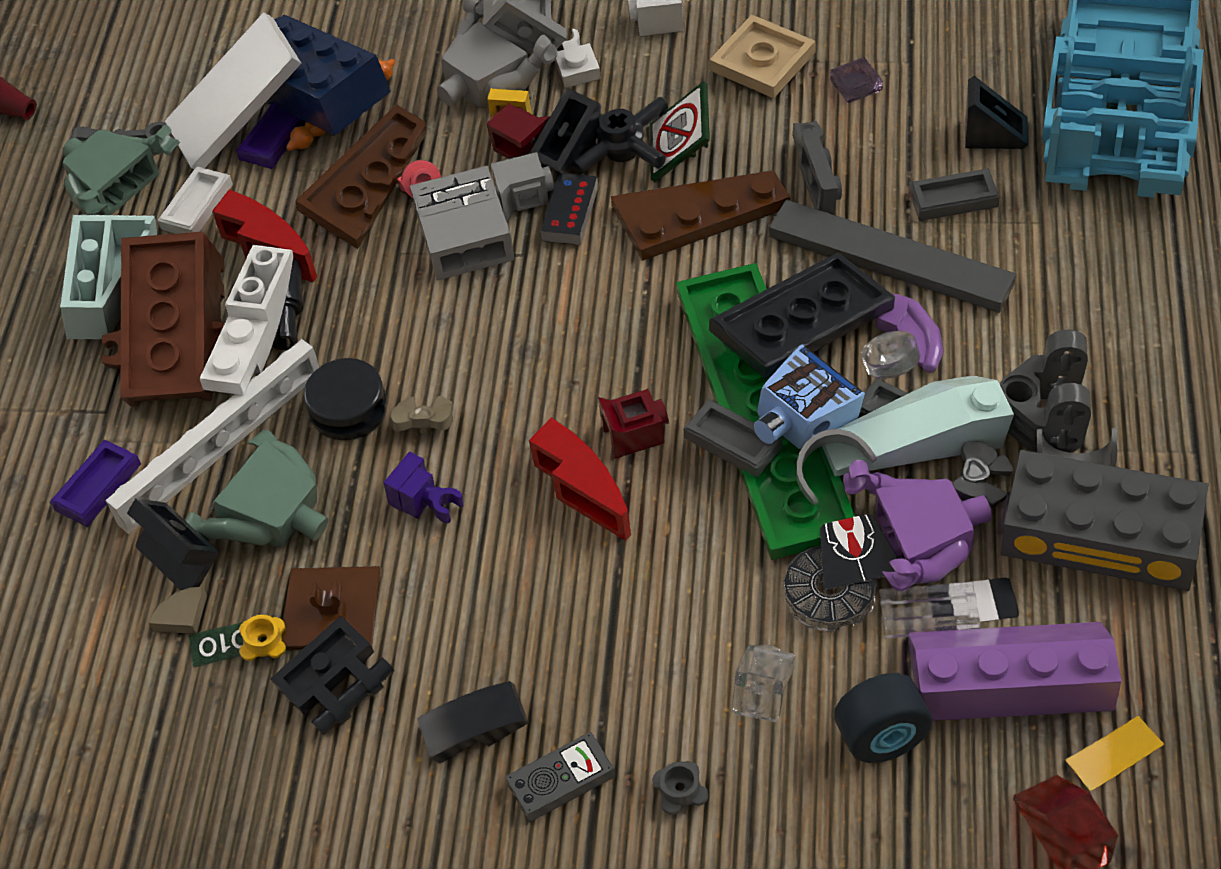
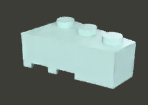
(93, 272)

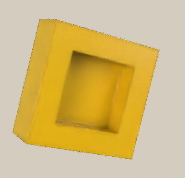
(500, 98)

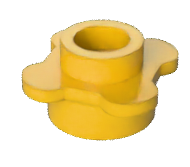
(259, 627)

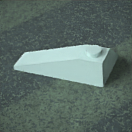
(928, 424)

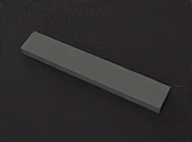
(893, 255)

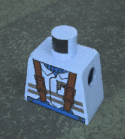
(805, 400)

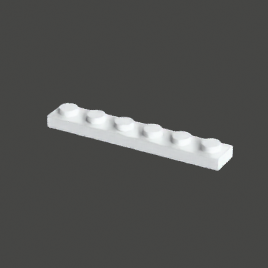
(216, 433)

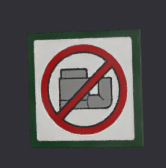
(681, 130)

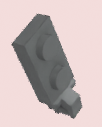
(816, 166)

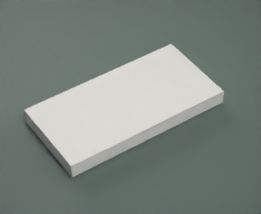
(232, 91)

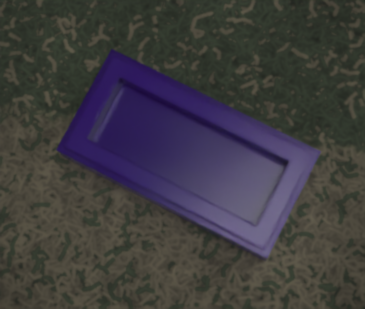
(268, 137)
(95, 482)

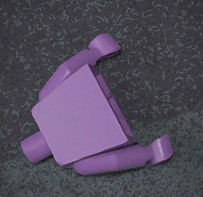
(921, 522)

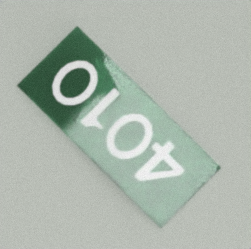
(216, 644)

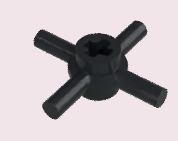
(622, 136)

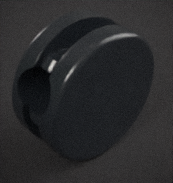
(345, 399)

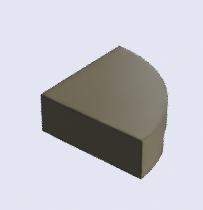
(180, 612)

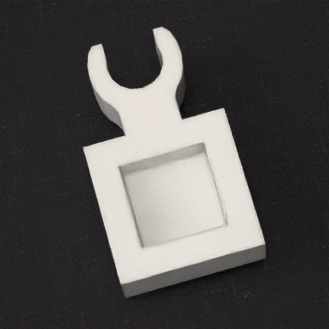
(576, 62)

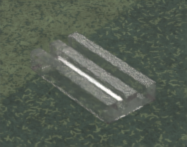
(906, 620)

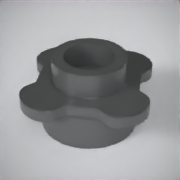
(679, 773)

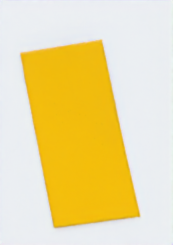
(1114, 753)

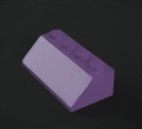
(1016, 670)

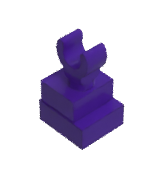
(413, 489)

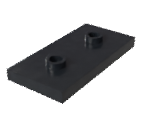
(801, 310)

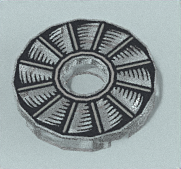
(819, 609)

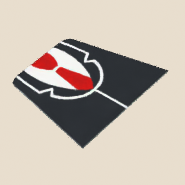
(854, 551)

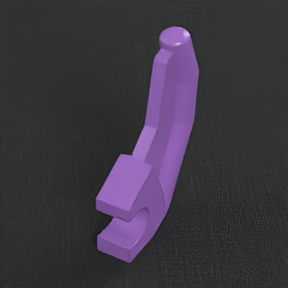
(912, 318)

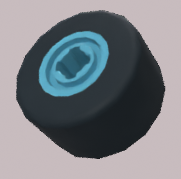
(883, 718)

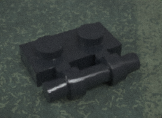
(323, 666)

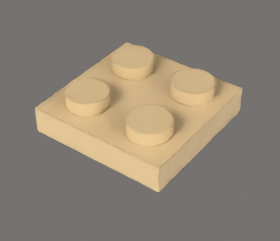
(762, 56)

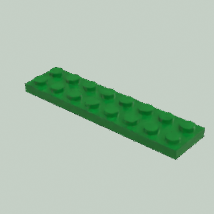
(781, 509)

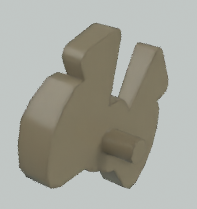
(407, 416)

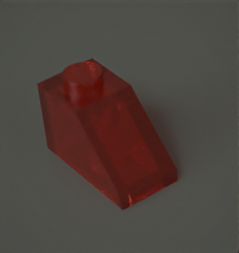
(1068, 824)

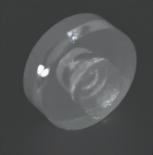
(890, 354)

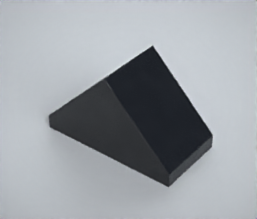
(992, 120)
(568, 131)

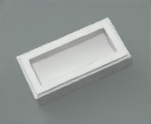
(195, 201)

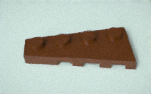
(362, 179)
(694, 211)

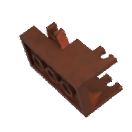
(166, 316)

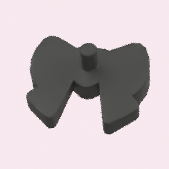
(980, 462)

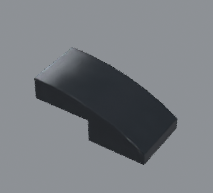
(474, 717)

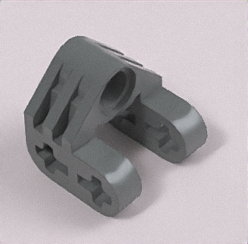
(1038, 379)

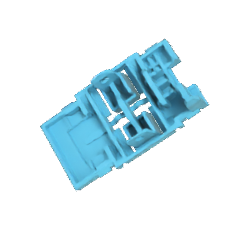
(1128, 49)

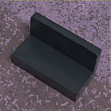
(172, 543)

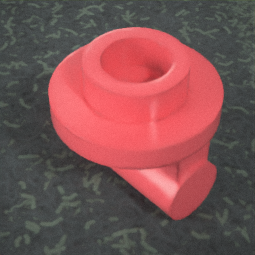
(415, 173)

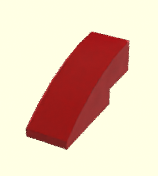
(251, 223)
(580, 477)

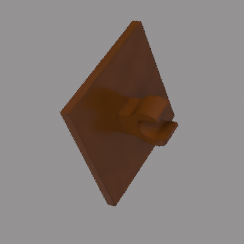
(324, 594)

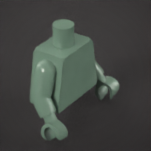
(112, 168)
(266, 499)

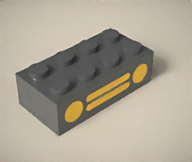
(1105, 520)

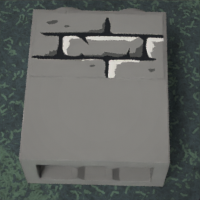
(462, 222)

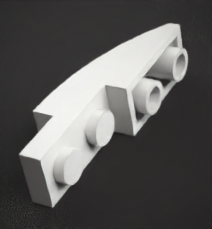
(252, 321)

